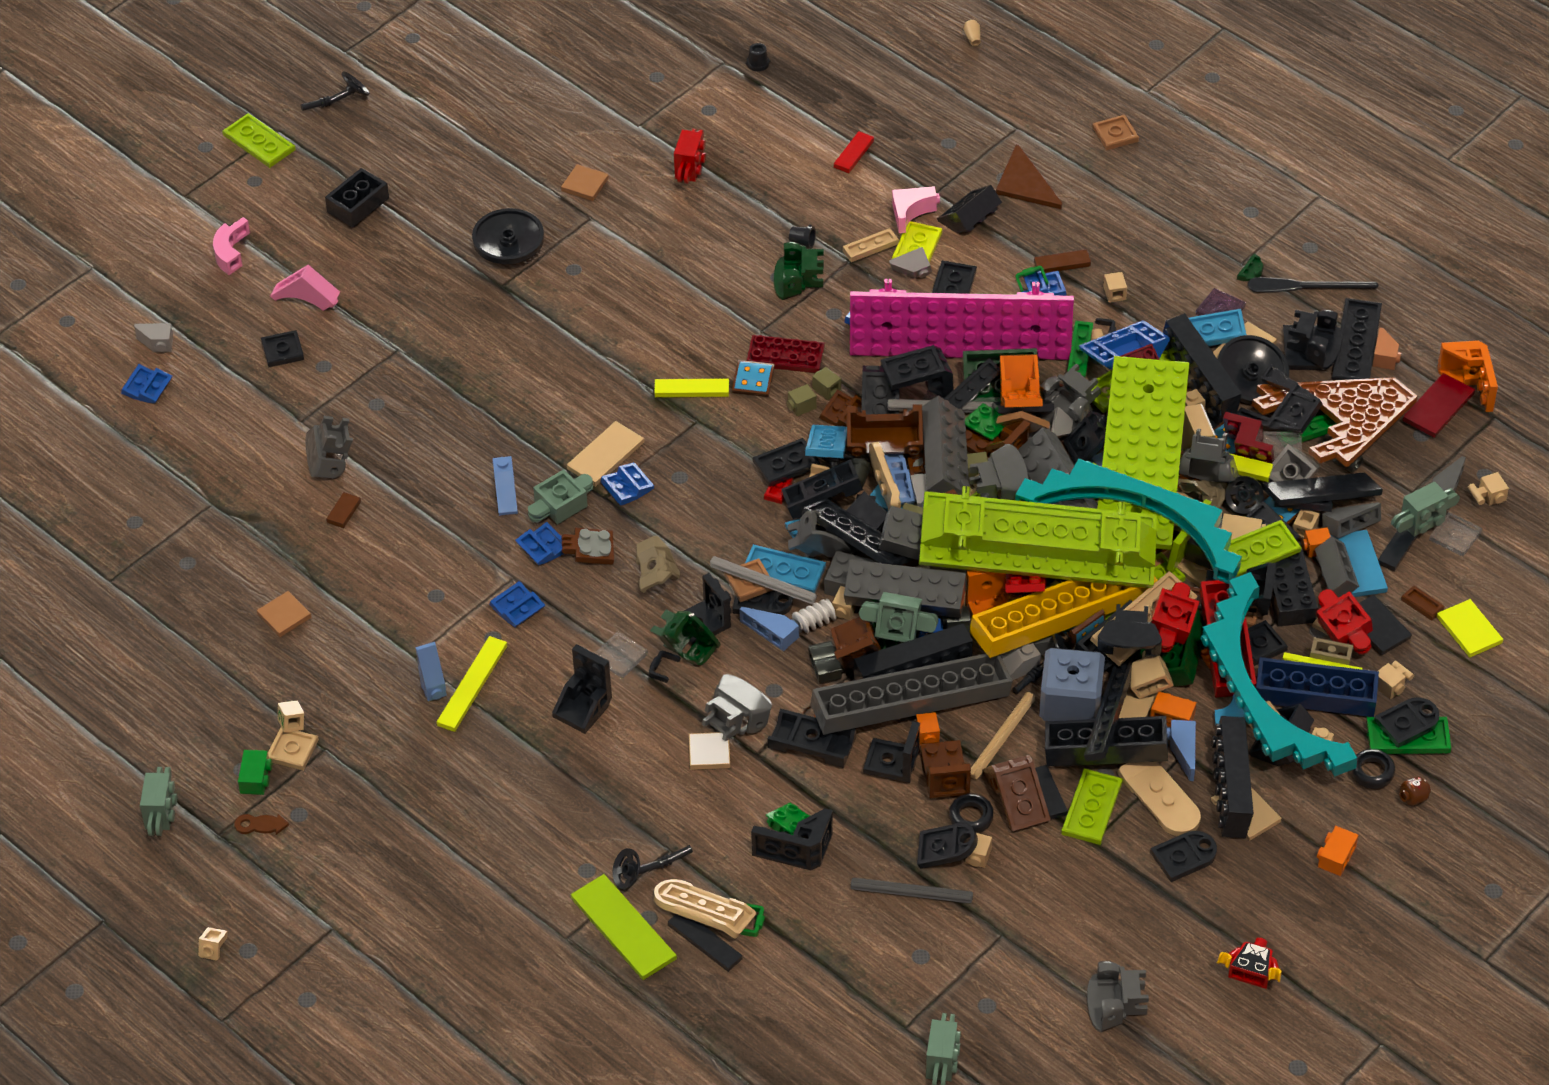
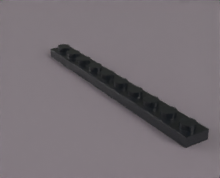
(1110, 710)

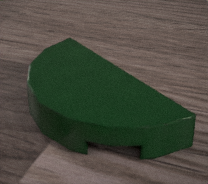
(1252, 269)

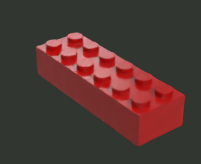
(1210, 594)

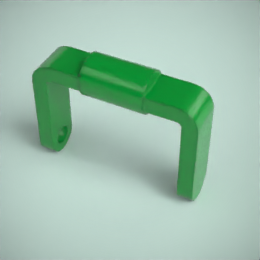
(1029, 271)
(758, 923)

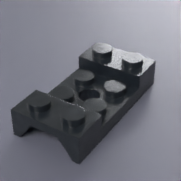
(822, 486)
(792, 734)

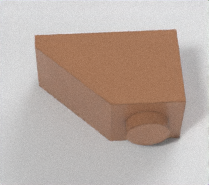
(1386, 351)

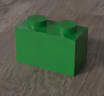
(254, 772)

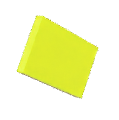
(918, 236)
(1469, 628)

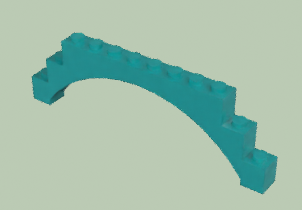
(1094, 481)
(1276, 734)

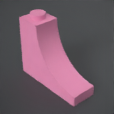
(912, 203)
(308, 286)

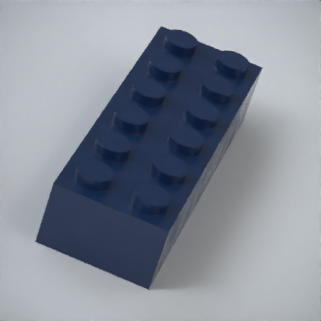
(1318, 686)

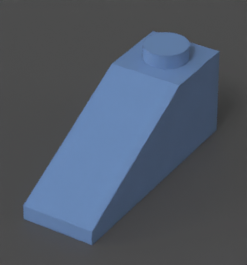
(505, 485)
(771, 626)
(430, 672)
(1183, 745)

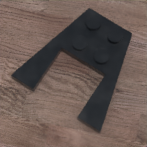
(1294, 411)

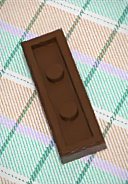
(1063, 261)

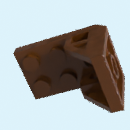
(1013, 433)
(853, 641)
(945, 769)
(1019, 792)

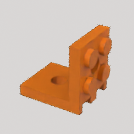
(982, 595)

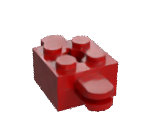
(689, 155)
(1174, 615)
(1345, 620)

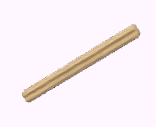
(1002, 734)

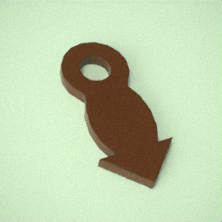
(260, 824)

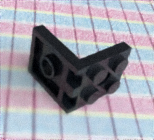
(1090, 429)
(715, 607)
(903, 756)

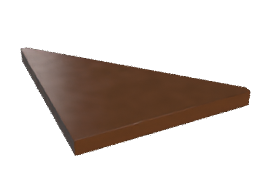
(1025, 183)

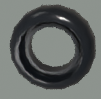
(1371, 782)
(976, 801)

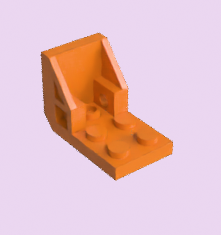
(1469, 358)
(1019, 381)

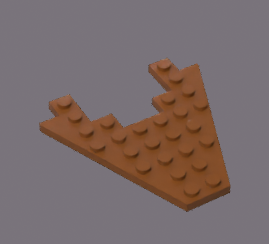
(1358, 407)

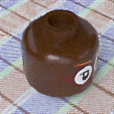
(1414, 791)

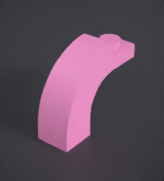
(226, 236)

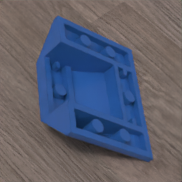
(1124, 341)

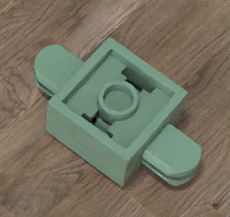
(560, 497)
(1424, 509)
(897, 625)
(158, 801)
(943, 1050)

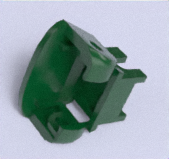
(797, 270)
(678, 632)

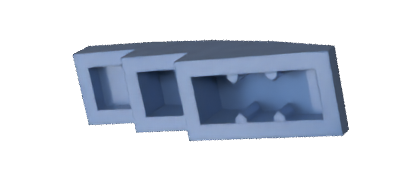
(901, 477)

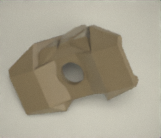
(1210, 490)
(655, 550)

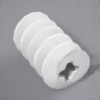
(814, 614)

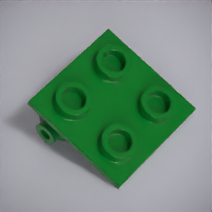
(984, 421)
(785, 818)

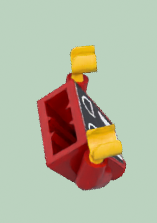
(1252, 963)

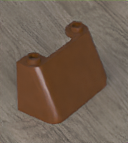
(893, 431)

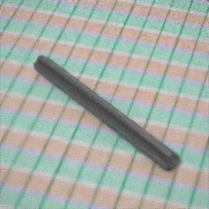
(911, 890)

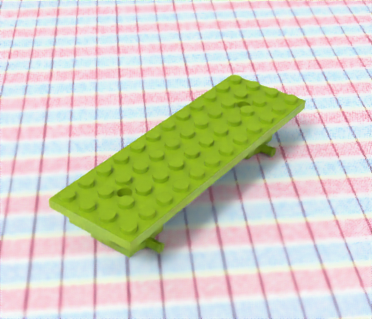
(1146, 429)
(1038, 539)

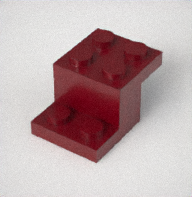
(1248, 437)

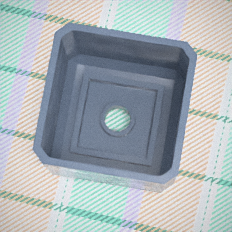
(1071, 684)

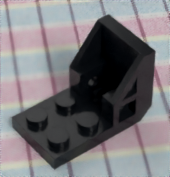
(919, 366)
(877, 391)
(1264, 577)
(586, 692)
(793, 848)

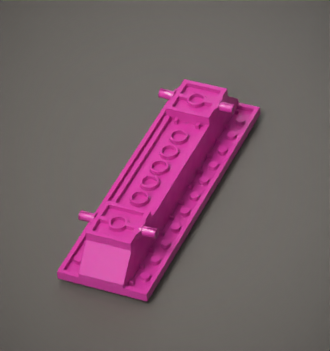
(900, 322)

